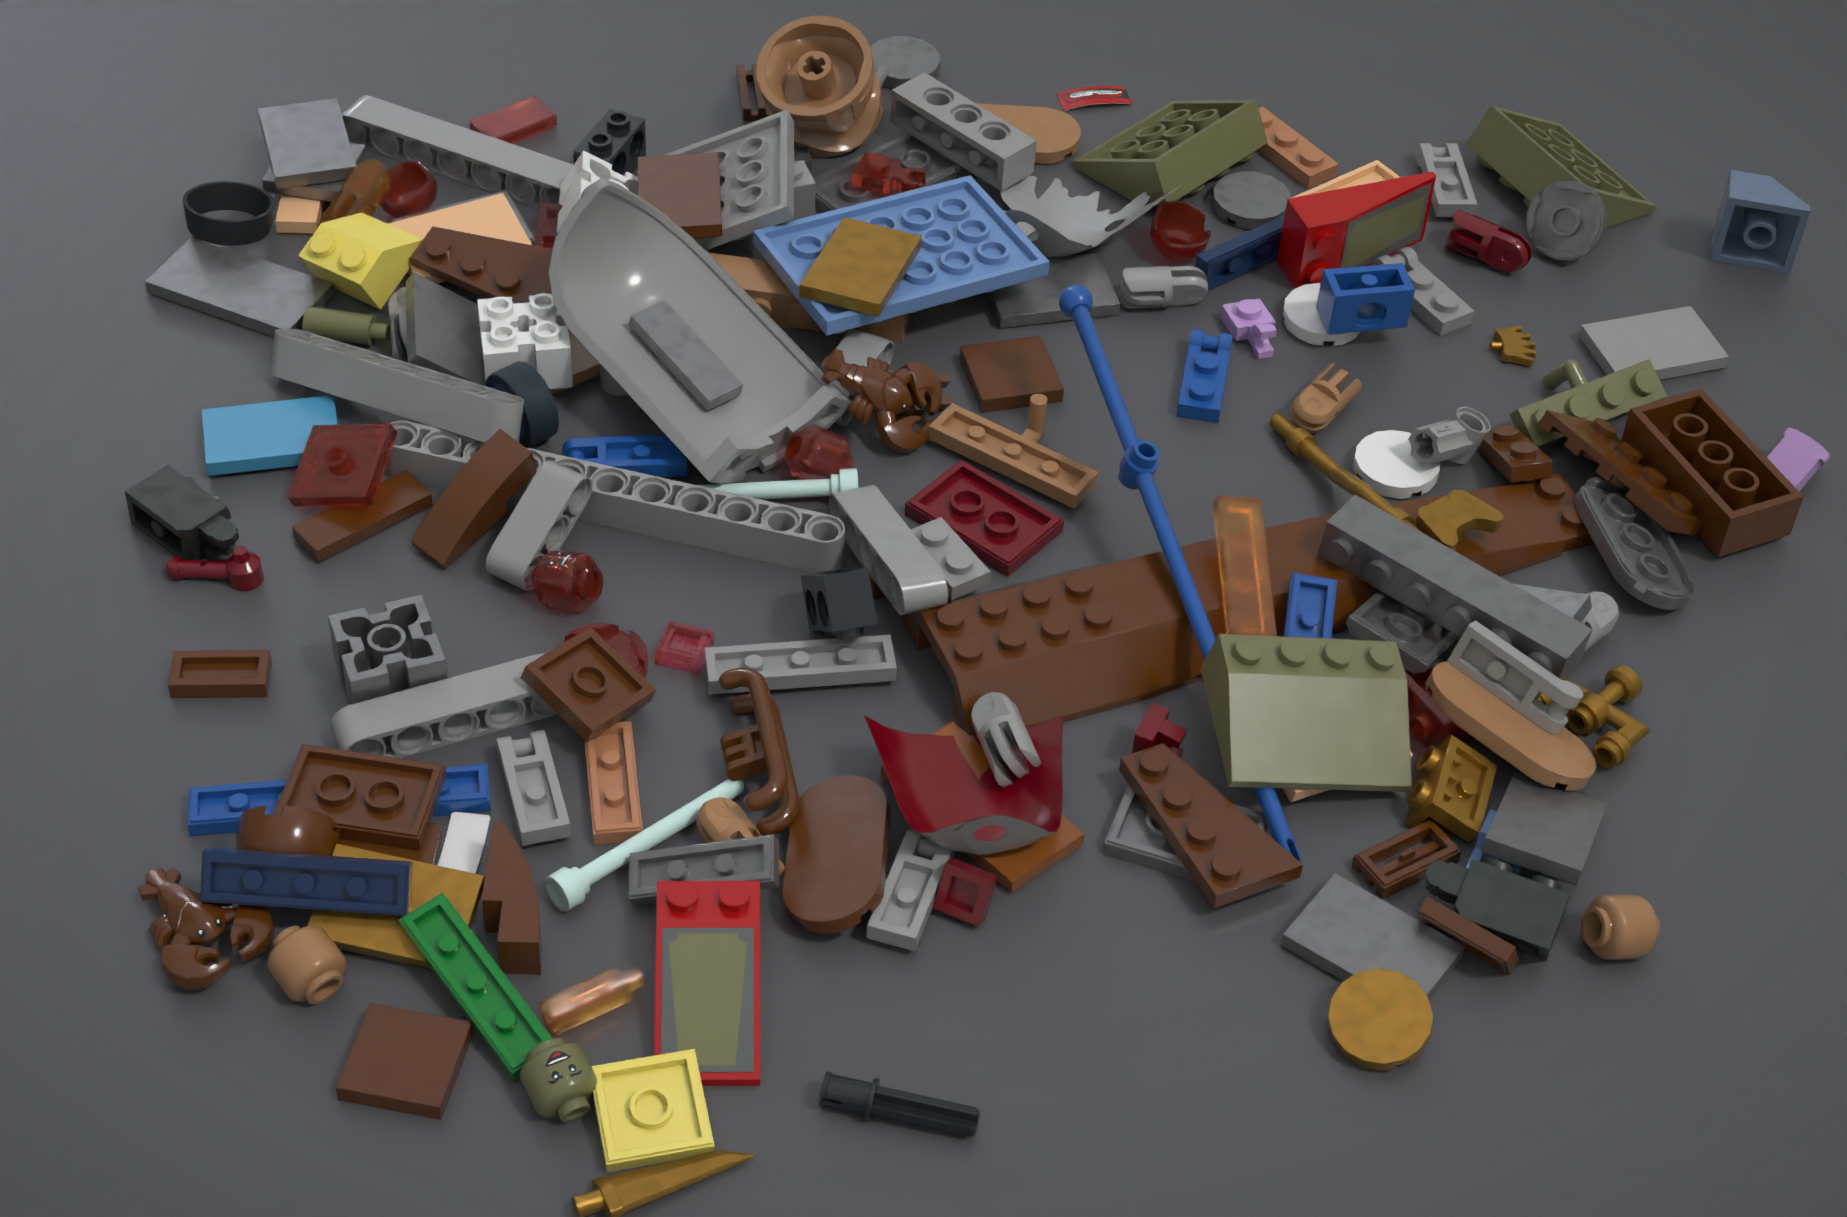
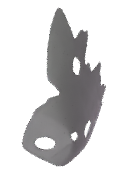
(1064, 222)

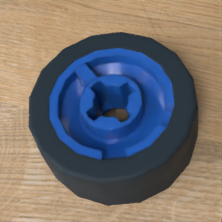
(540, 411)

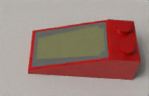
(1352, 226)
(710, 977)

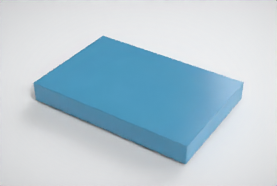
(262, 433)

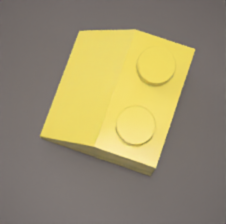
(360, 256)

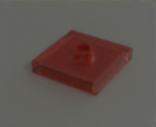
(342, 465)

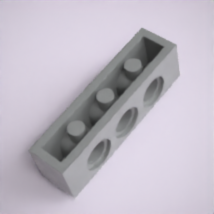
(963, 131)

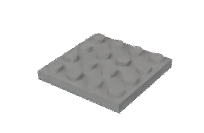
(754, 176)

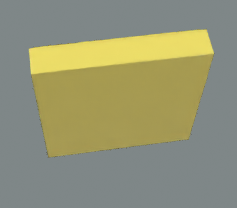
(651, 1110)

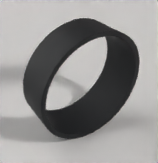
(228, 196)

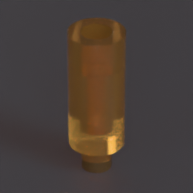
(589, 999)

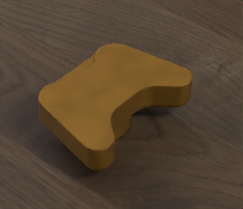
(1455, 514)

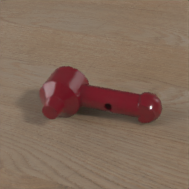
(241, 569)

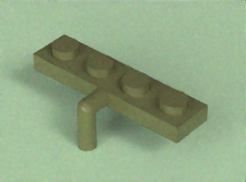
(1601, 398)

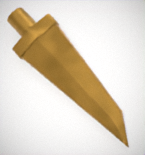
(638, 1187)

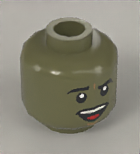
(559, 1080)

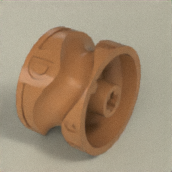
(826, 82)

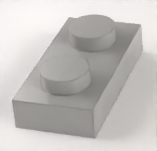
(959, 564)

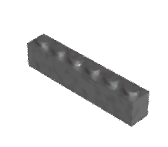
(1449, 585)

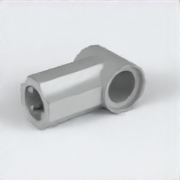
(1450, 439)

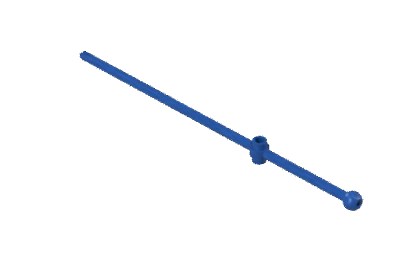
(1137, 472)

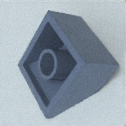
(1758, 223)

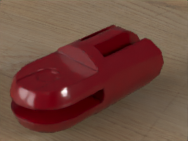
(1488, 242)

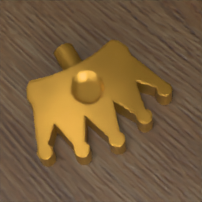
(1514, 345)

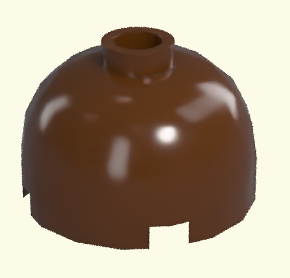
(293, 831)

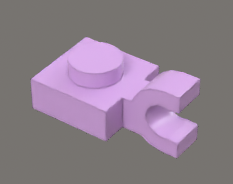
(1250, 322)

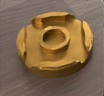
(1380, 1019)

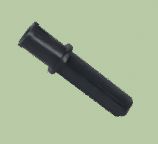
(873, 1099)

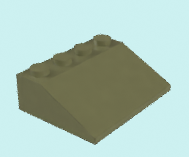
(1175, 147)
(1540, 152)
(1310, 712)

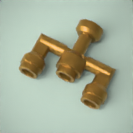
(1596, 709)

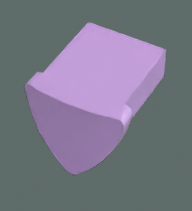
(1798, 457)

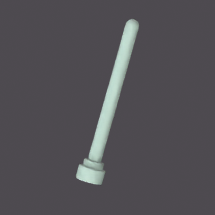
(845, 480)
(569, 886)

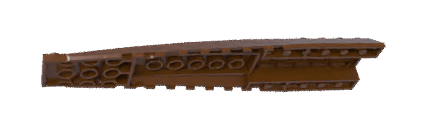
(1122, 633)

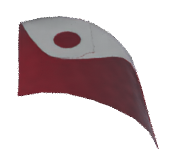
(966, 814)

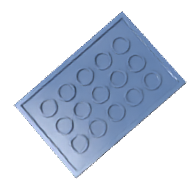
(963, 253)

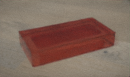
(516, 120)

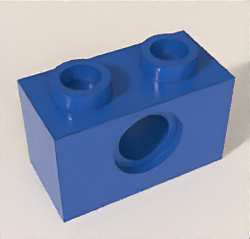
(1365, 298)

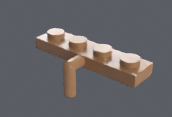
(1015, 454)

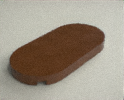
(837, 854)

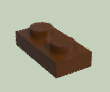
(1515, 454)

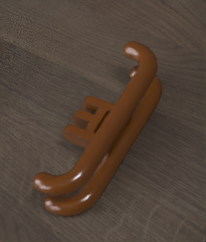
(759, 750)

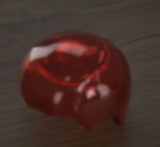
(411, 190)
(1179, 230)

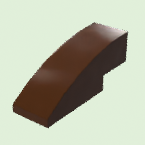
(474, 499)
(511, 905)

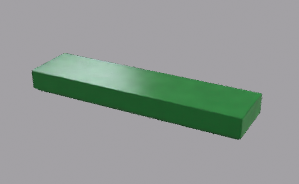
(475, 982)

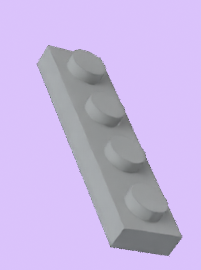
(806, 662)

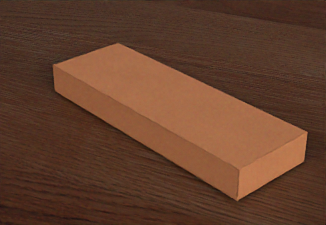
(613, 785)

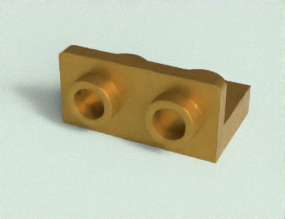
(1452, 788)

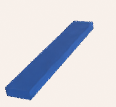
(220, 806)

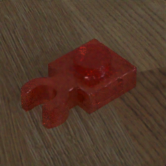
(884, 174)

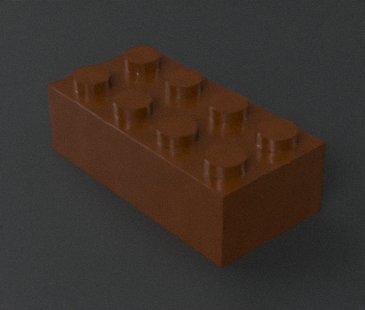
(1716, 468)

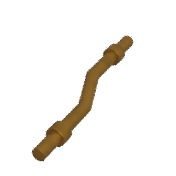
(1304, 445)

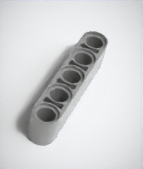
(889, 550)
(441, 712)

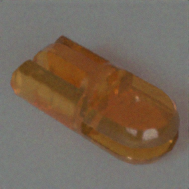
(361, 191)

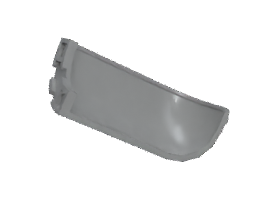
(628, 255)

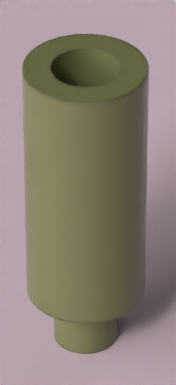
(344, 326)

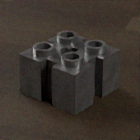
(386, 649)

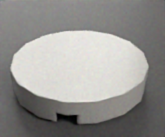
(1304, 321)
(1388, 467)

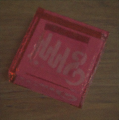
(683, 647)

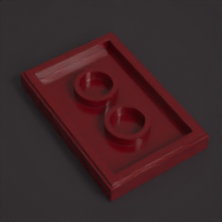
(987, 516)

